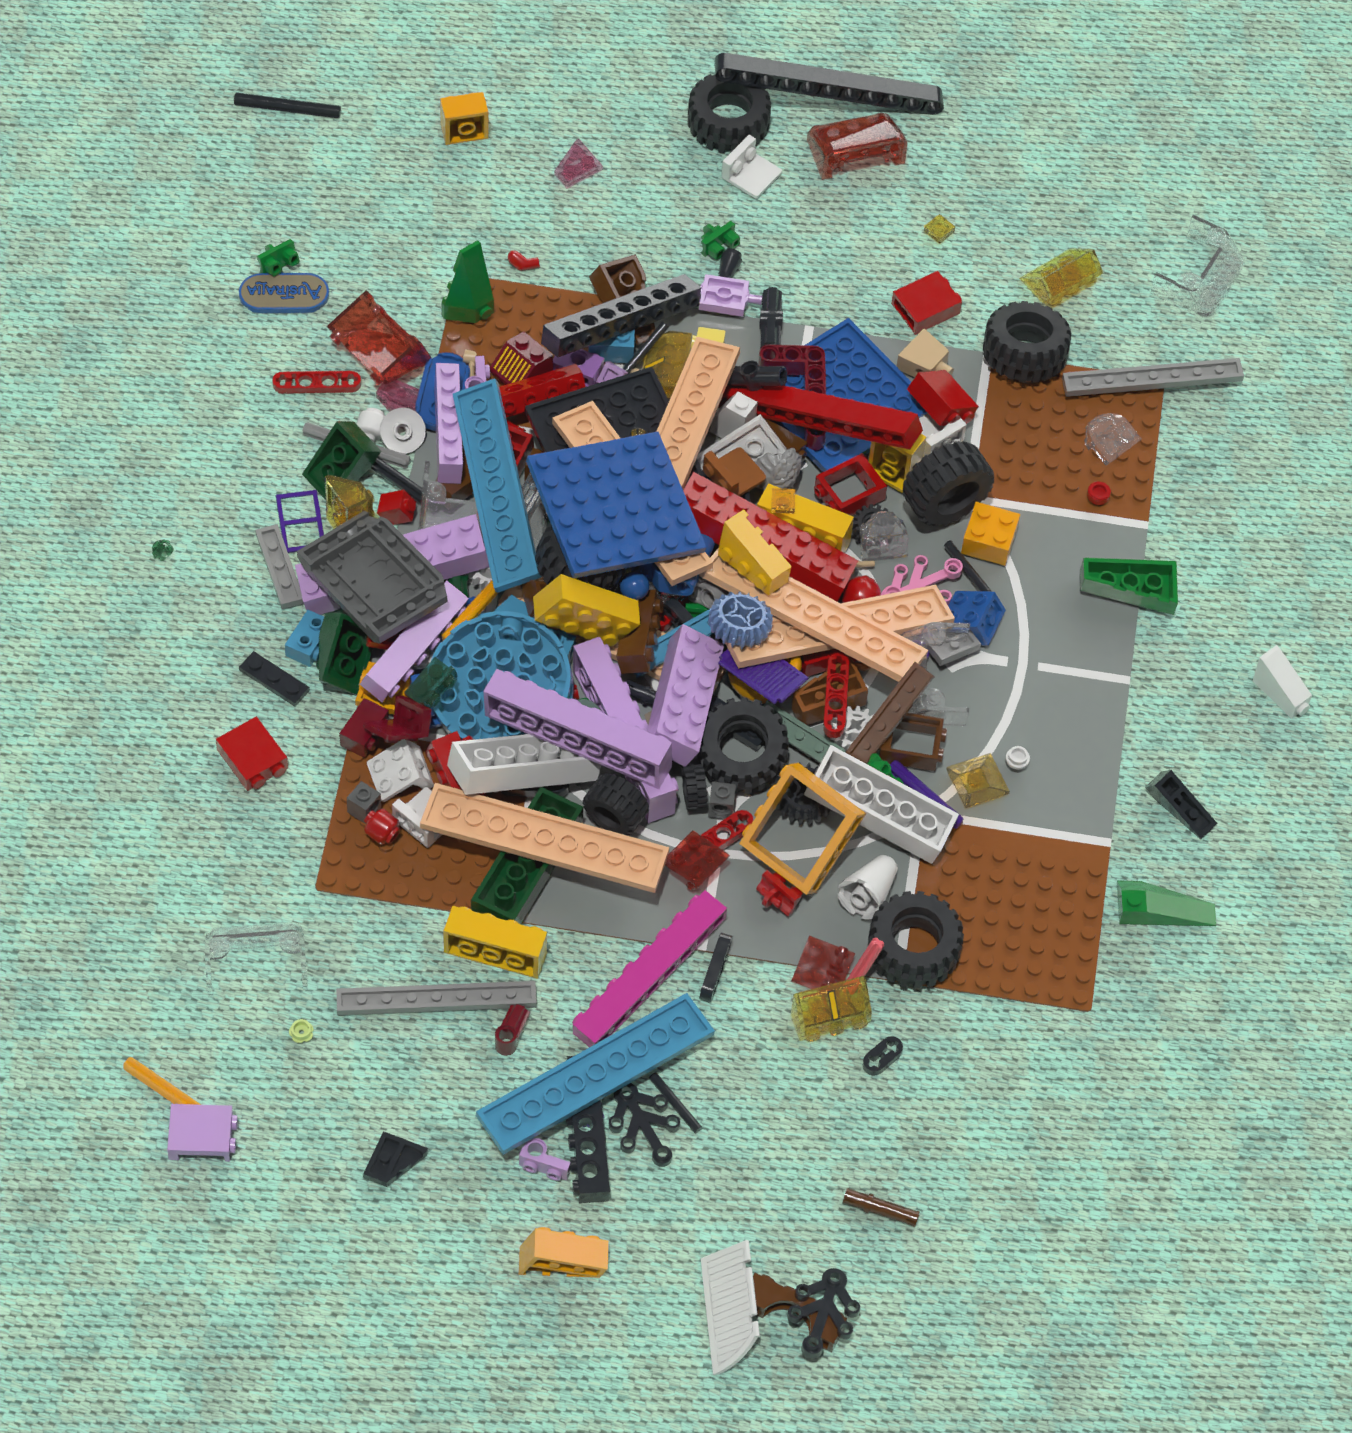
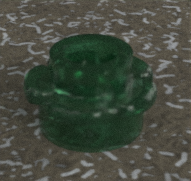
(160, 547)

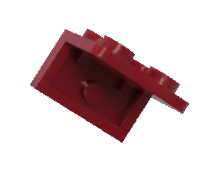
(409, 722)

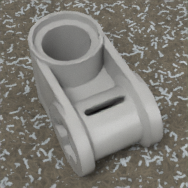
(706, 593)

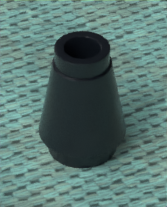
(729, 263)

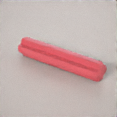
(867, 959)

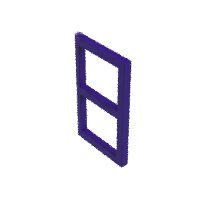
(298, 521)

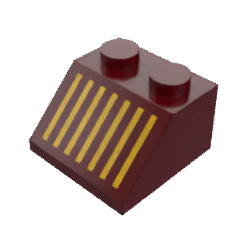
(521, 359)

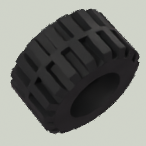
(615, 804)

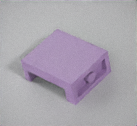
(201, 1131)

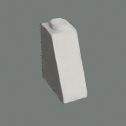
(733, 414)
(1282, 683)

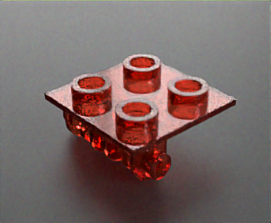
(695, 859)
(822, 964)

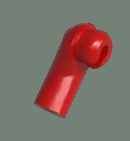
(522, 263)

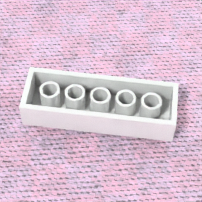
(516, 764)
(890, 806)

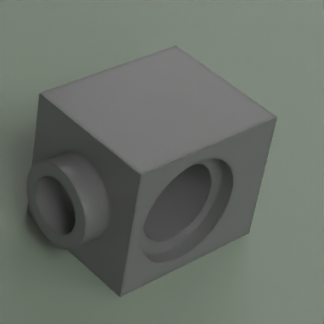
(721, 800)
(362, 801)

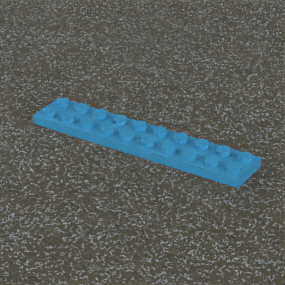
(496, 485)
(594, 1073)

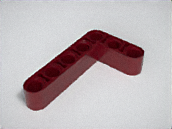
(799, 361)

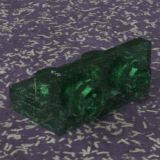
(432, 683)

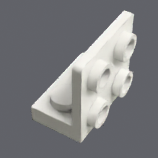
(749, 170)
(940, 435)
(399, 769)
(411, 815)

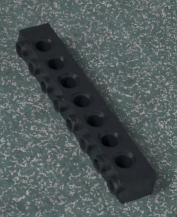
(620, 315)

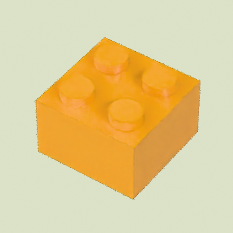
(464, 118)
(990, 533)

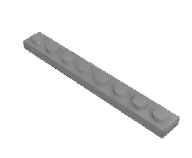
(1152, 377)
(435, 997)

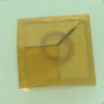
(977, 780)

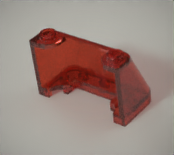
(855, 141)
(377, 341)

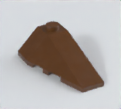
(620, 279)

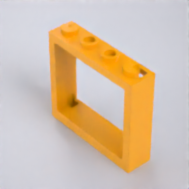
(833, 849)

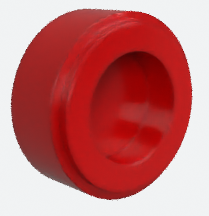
(1098, 493)

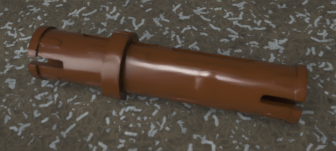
(876, 1205)

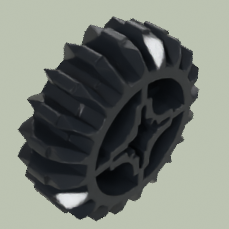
(801, 806)

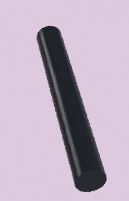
(645, 348)
(967, 568)
(675, 1103)

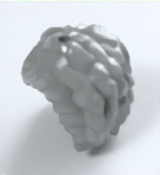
(780, 469)

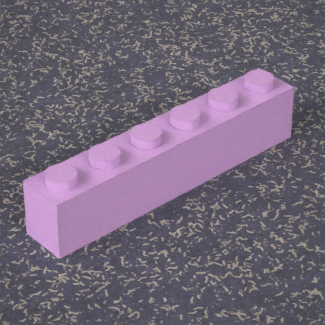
(447, 425)
(410, 646)

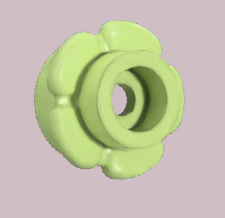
(301, 1025)

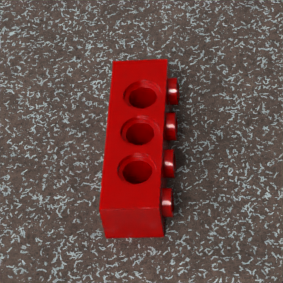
(540, 387)

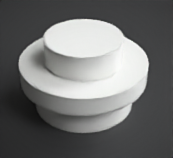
(1017, 757)

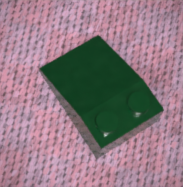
(343, 454)
(342, 652)

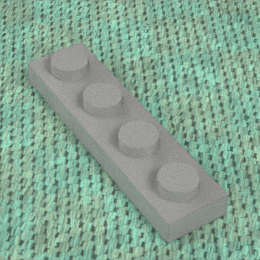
(279, 566)

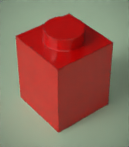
(396, 507)

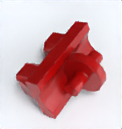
(777, 893)

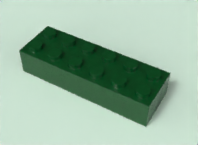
(517, 880)

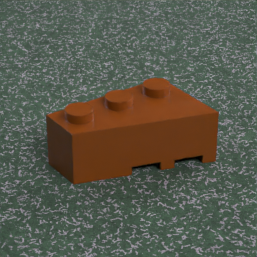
(809, 700)

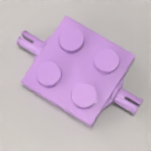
(726, 295)

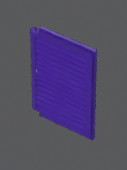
(772, 679)

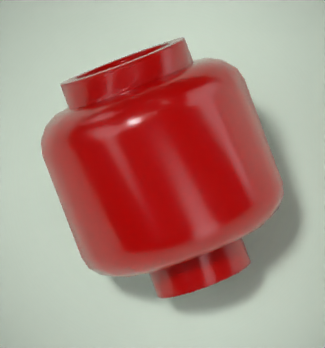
(382, 826)

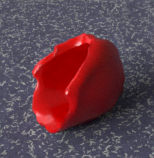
(860, 588)

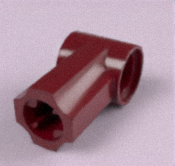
(511, 1029)

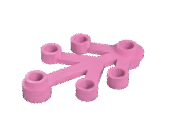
(917, 582)

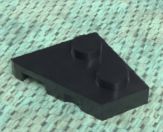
(392, 1159)

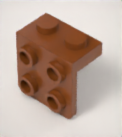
(733, 471)

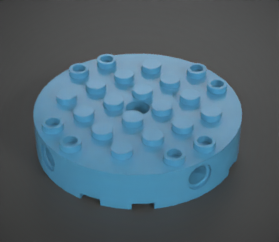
(490, 643)

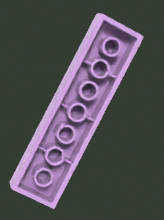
(450, 547)
(604, 687)
(578, 728)

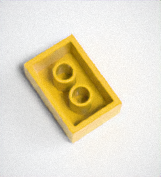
(895, 462)

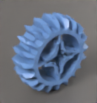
(740, 619)

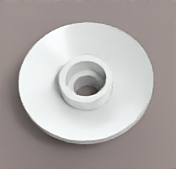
(413, 425)

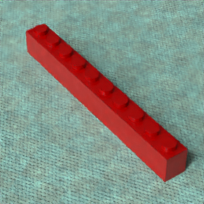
(833, 414)

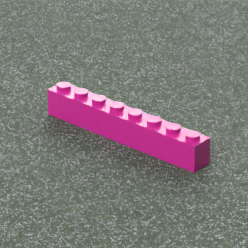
(650, 970)

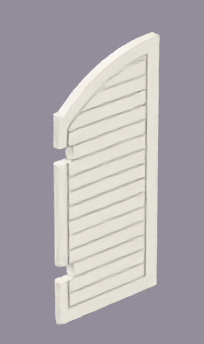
(729, 1305)

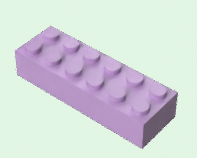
(685, 692)

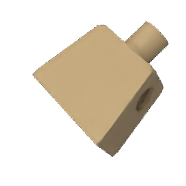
(924, 355)

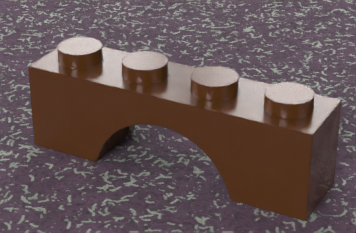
(636, 650)
(773, 1297)

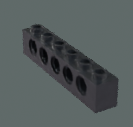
(595, 1188)

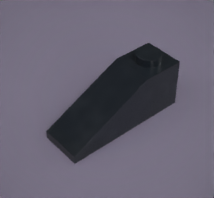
(1181, 803)

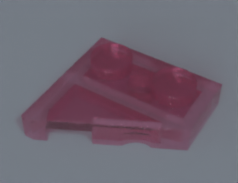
(577, 165)
(397, 395)

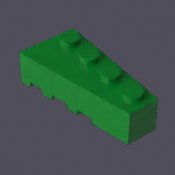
(1132, 581)

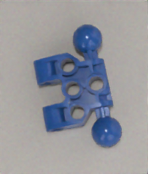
(636, 583)

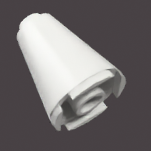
(868, 887)

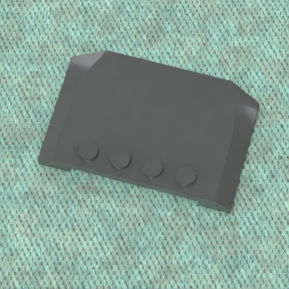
(374, 575)

